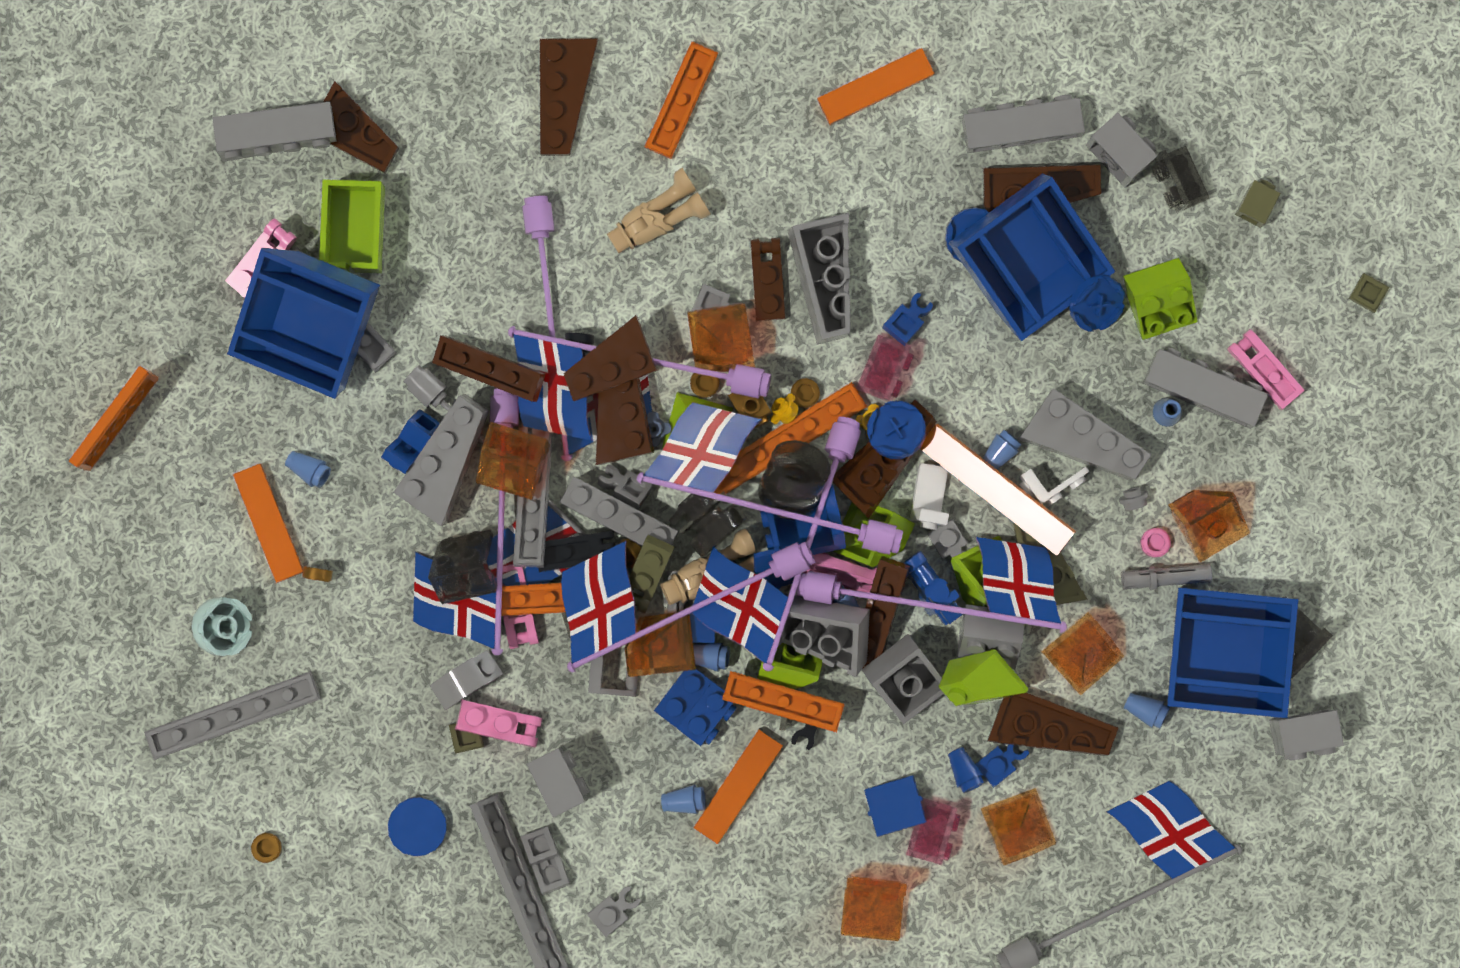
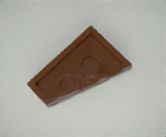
(358, 133)
(612, 363)

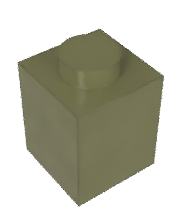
(1258, 202)

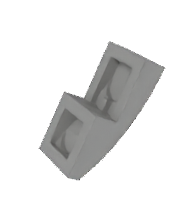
(545, 860)

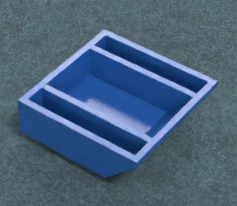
(1030, 255)
(303, 320)
(1232, 652)

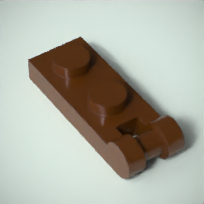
(768, 281)

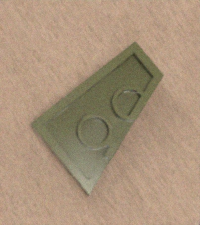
(1065, 585)

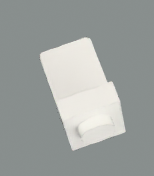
(1034, 488)
(929, 497)

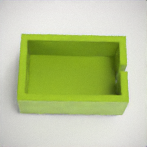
(352, 224)

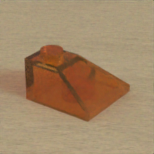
(721, 337)
(1209, 521)
(663, 649)
(1083, 653)
(1018, 826)

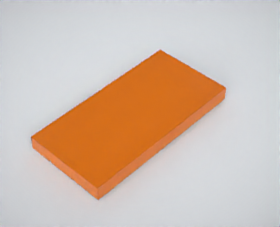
(114, 419)

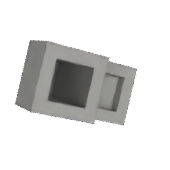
(466, 679)

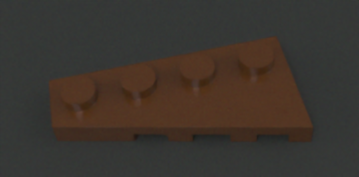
(563, 83)
(1075, 182)
(622, 424)
(870, 475)
(1046, 725)

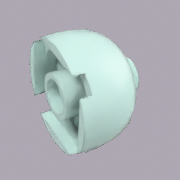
(222, 626)

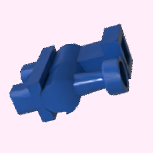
(932, 588)

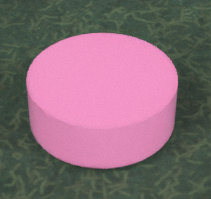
(1155, 542)

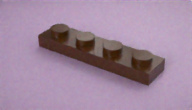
(488, 368)
(888, 581)

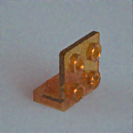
(873, 908)

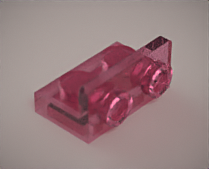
(884, 369)
(931, 839)

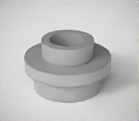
(1134, 498)

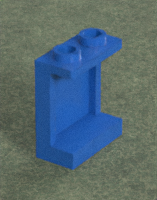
(788, 531)

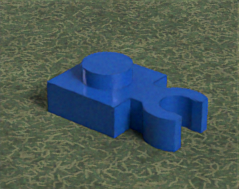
(906, 322)
(998, 764)

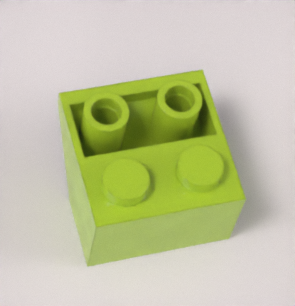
(1161, 298)

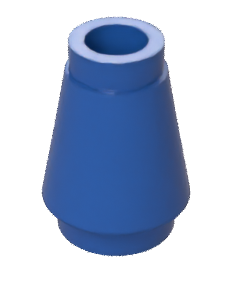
(965, 771)

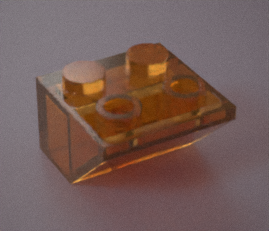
(512, 460)

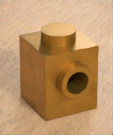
(751, 407)

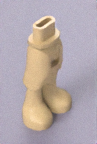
(646, 222)
(687, 580)

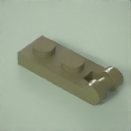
(649, 570)

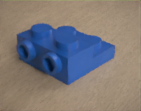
(695, 706)

